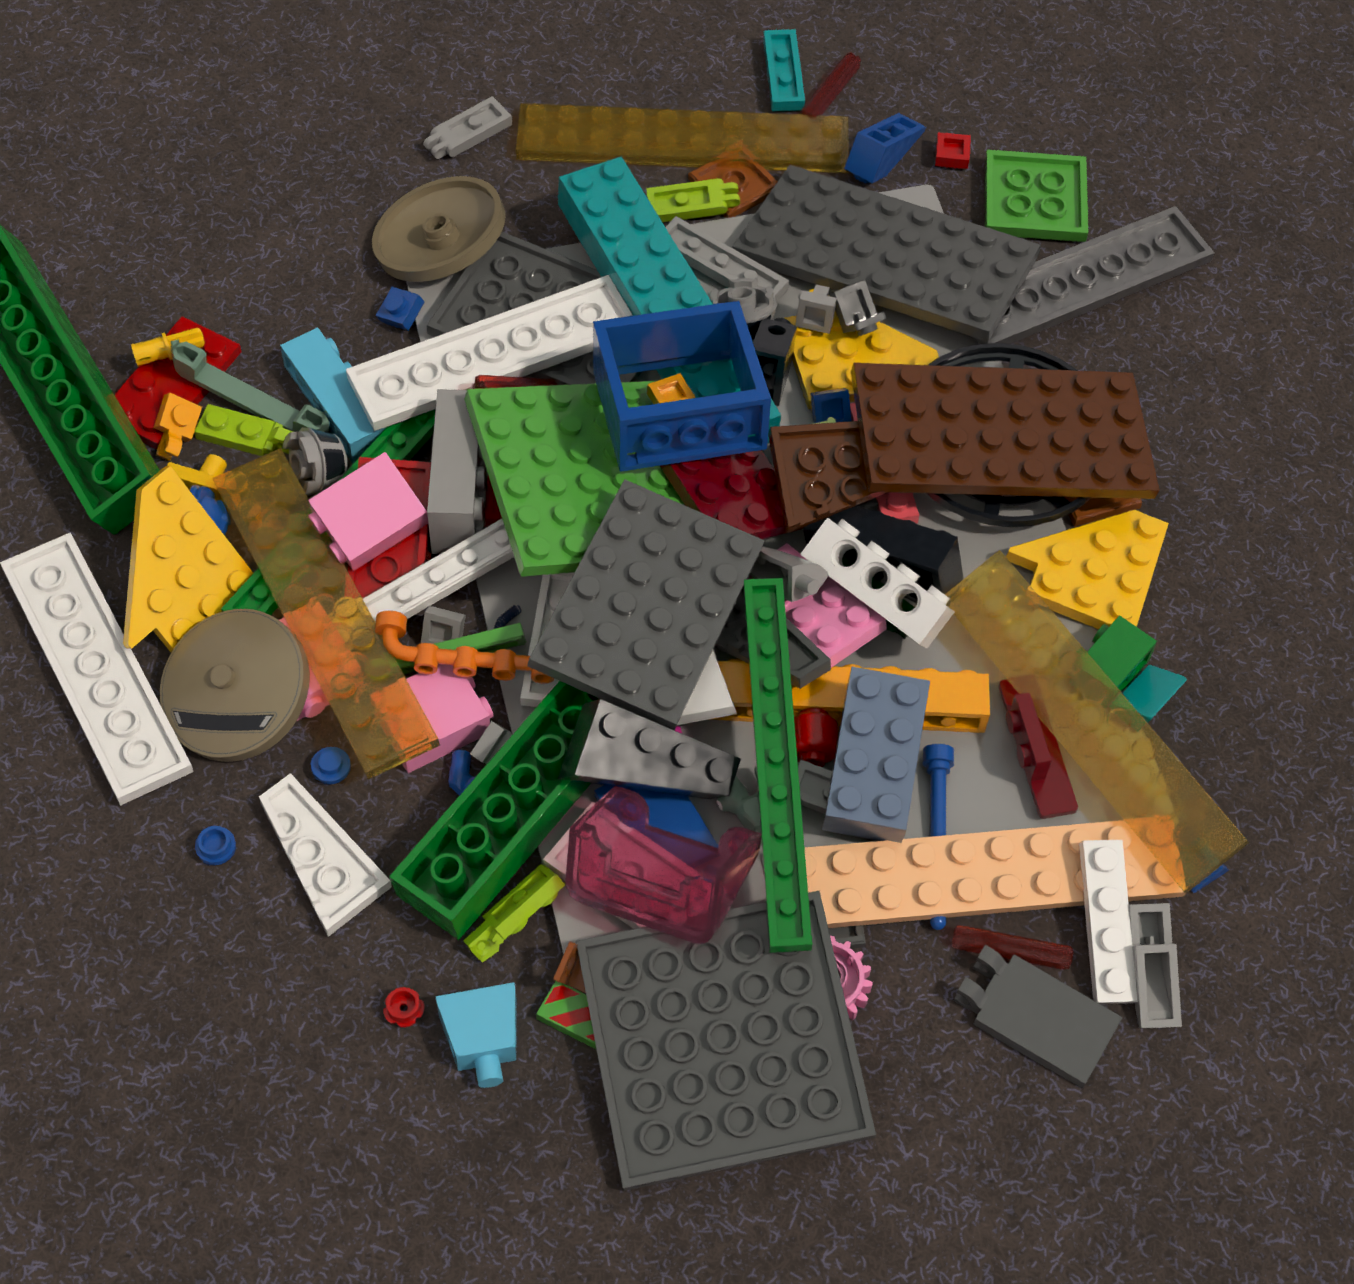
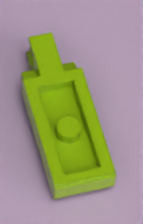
(240, 431)
(513, 911)

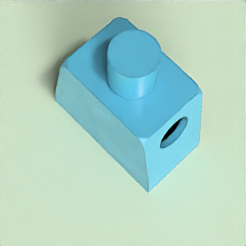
(481, 1029)

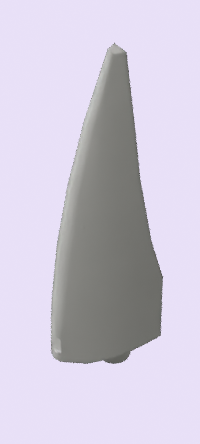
(799, 575)

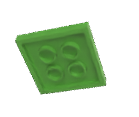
(1036, 195)

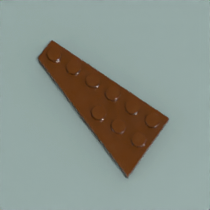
(818, 471)

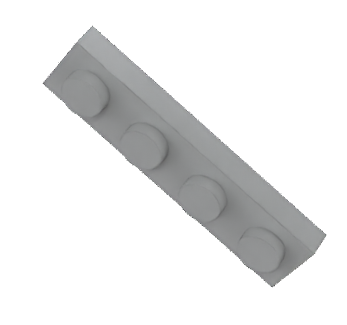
(721, 260)

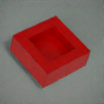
(952, 150)

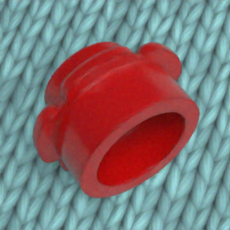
(400, 997)

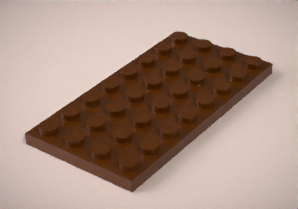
(1002, 431)

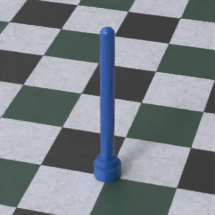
(938, 761)

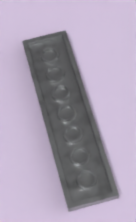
(1102, 273)

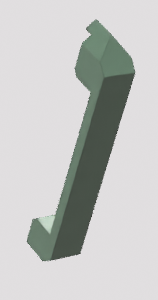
(192, 365)

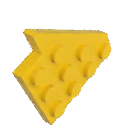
(826, 359)
(177, 563)
(1096, 567)

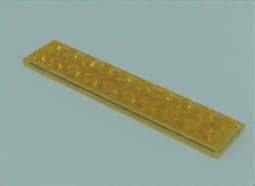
(682, 137)
(326, 615)
(1095, 723)

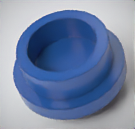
(330, 765)
(215, 845)

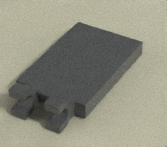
(1039, 1015)

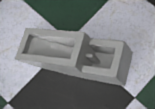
(1155, 966)

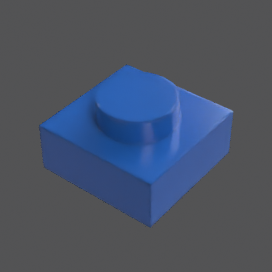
(400, 308)
(831, 404)

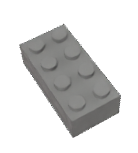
(456, 475)

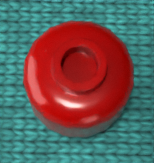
(816, 736)

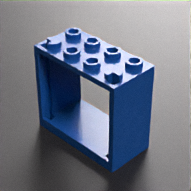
(685, 427)

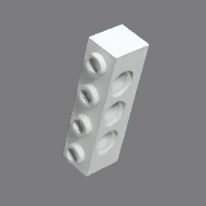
(921, 623)

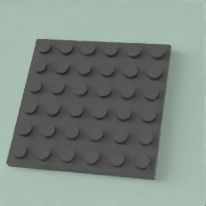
(722, 1048)

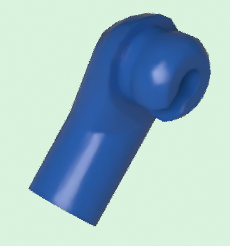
(459, 771)

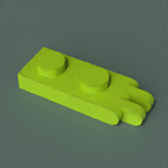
(693, 199)

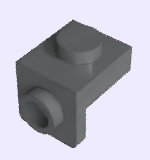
(856, 309)

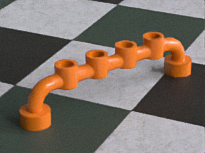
(463, 658)

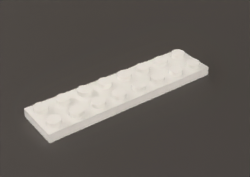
(501, 345)
(96, 669)

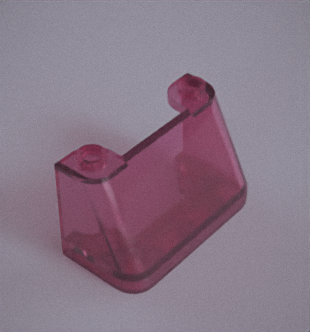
(654, 874)

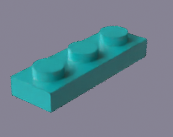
(783, 70)

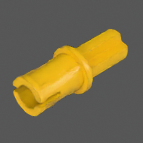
(160, 347)

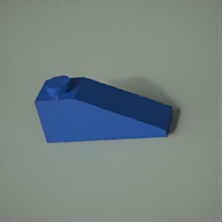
(882, 147)

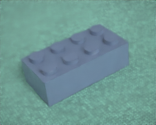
(876, 755)

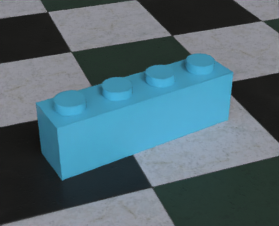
(323, 380)

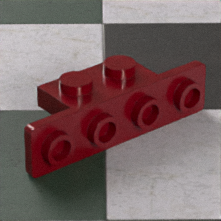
(1038, 755)

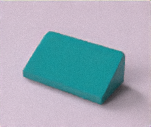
(1153, 690)

